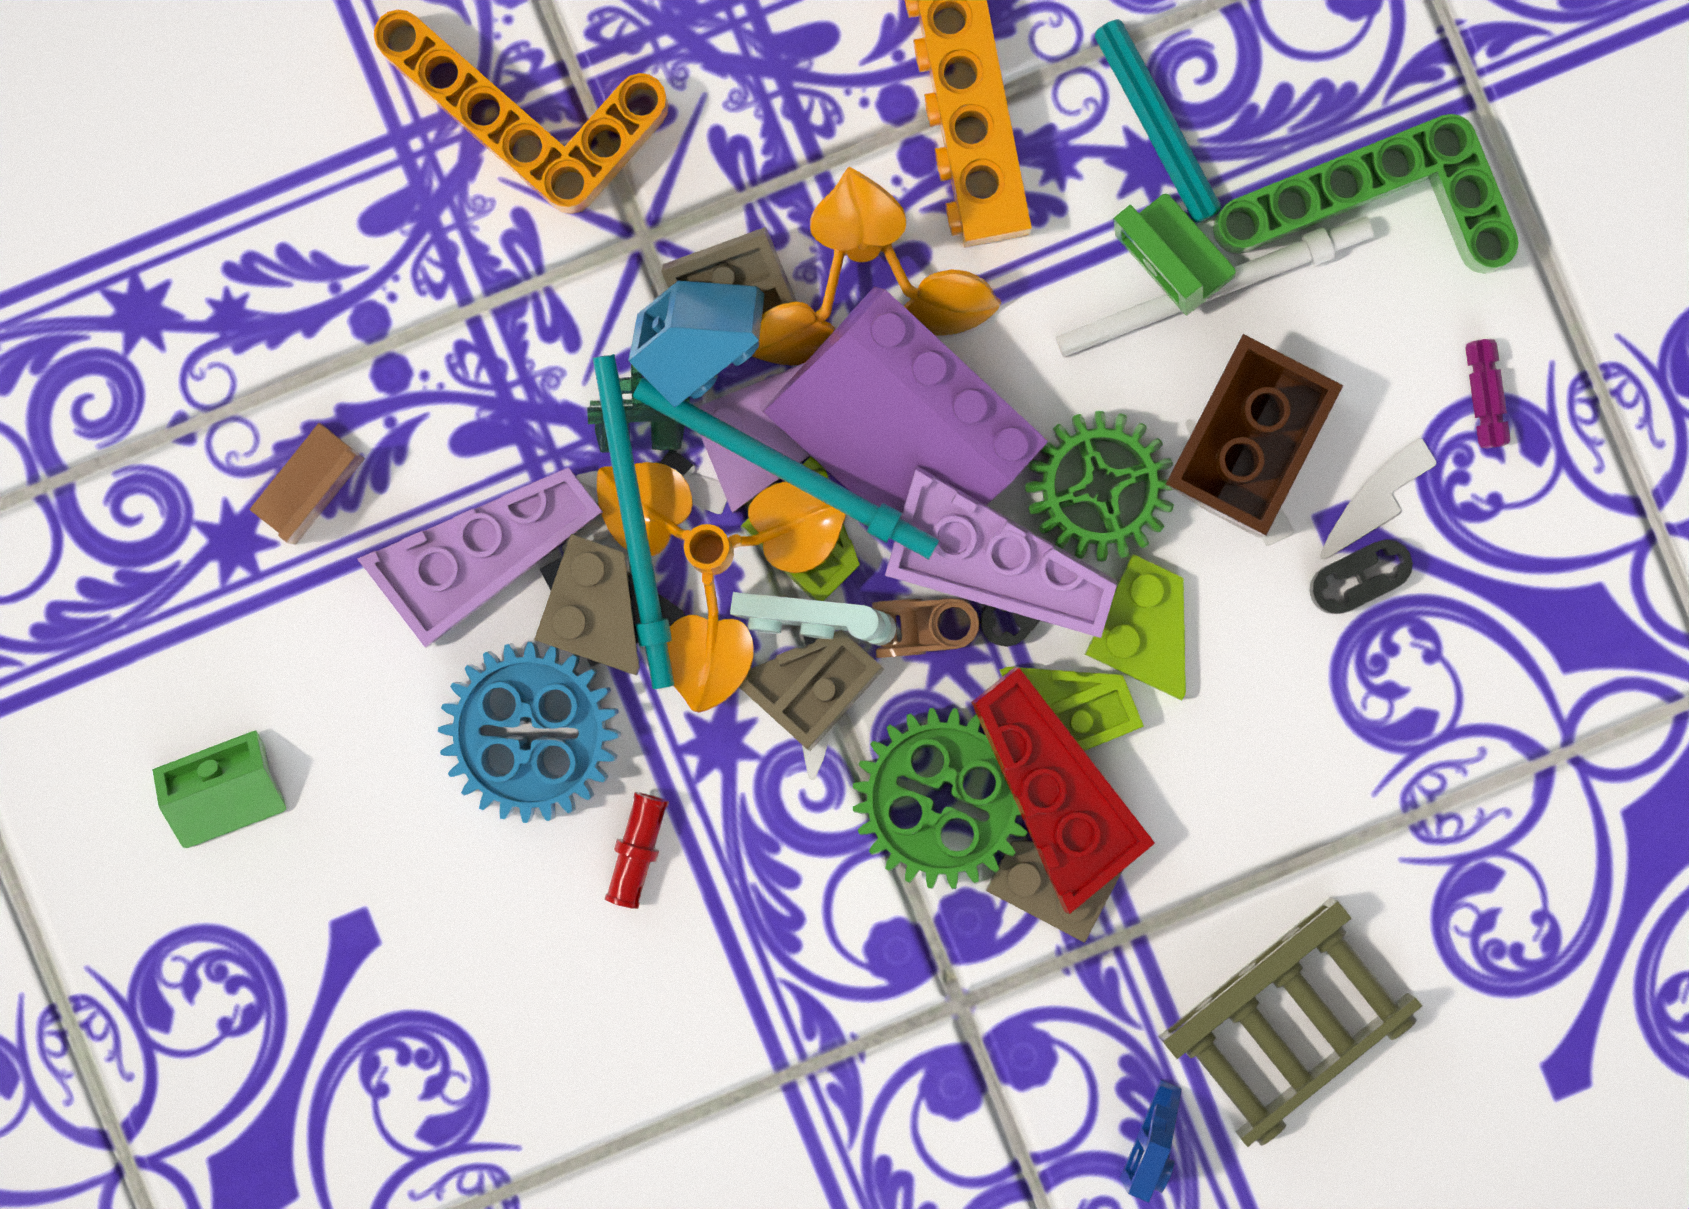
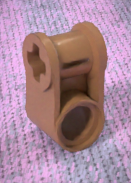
(920, 626)

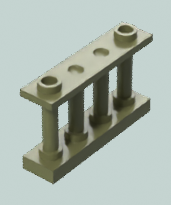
(1281, 966)

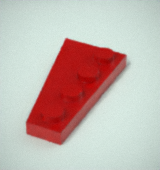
(1064, 799)

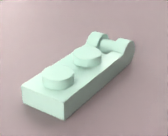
(815, 617)

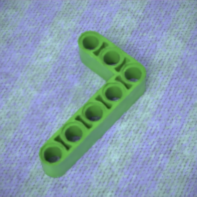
(1375, 183)

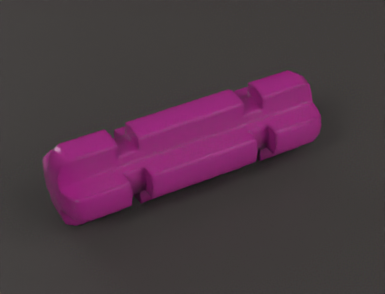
(1487, 393)

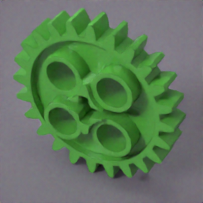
(922, 845)

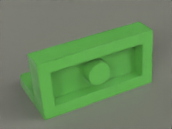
(1174, 252)
(217, 790)

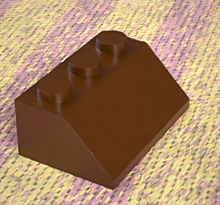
(1253, 436)

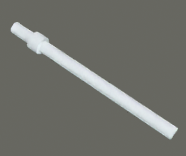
(1314, 248)

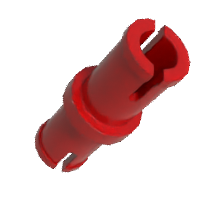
(636, 850)

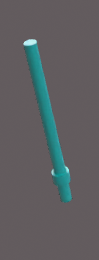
(882, 521)
(652, 629)

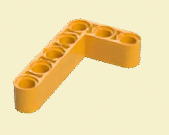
(515, 123)

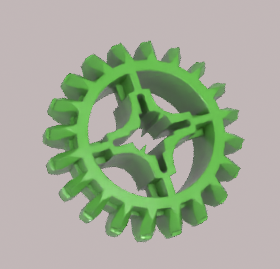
(1146, 470)

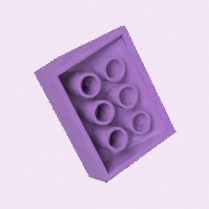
(898, 399)

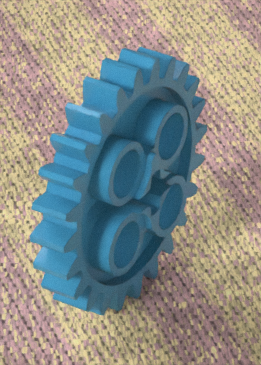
(529, 782)

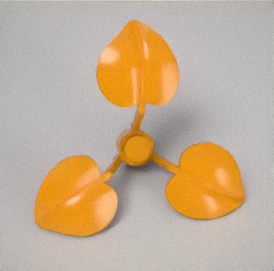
(860, 222)
(797, 536)

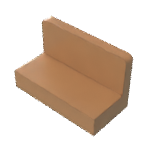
(307, 484)

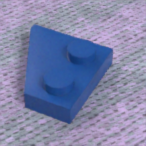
(1149, 1162)

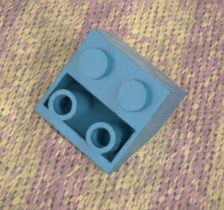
(694, 335)

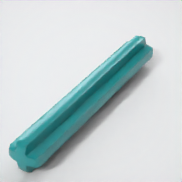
(1157, 120)

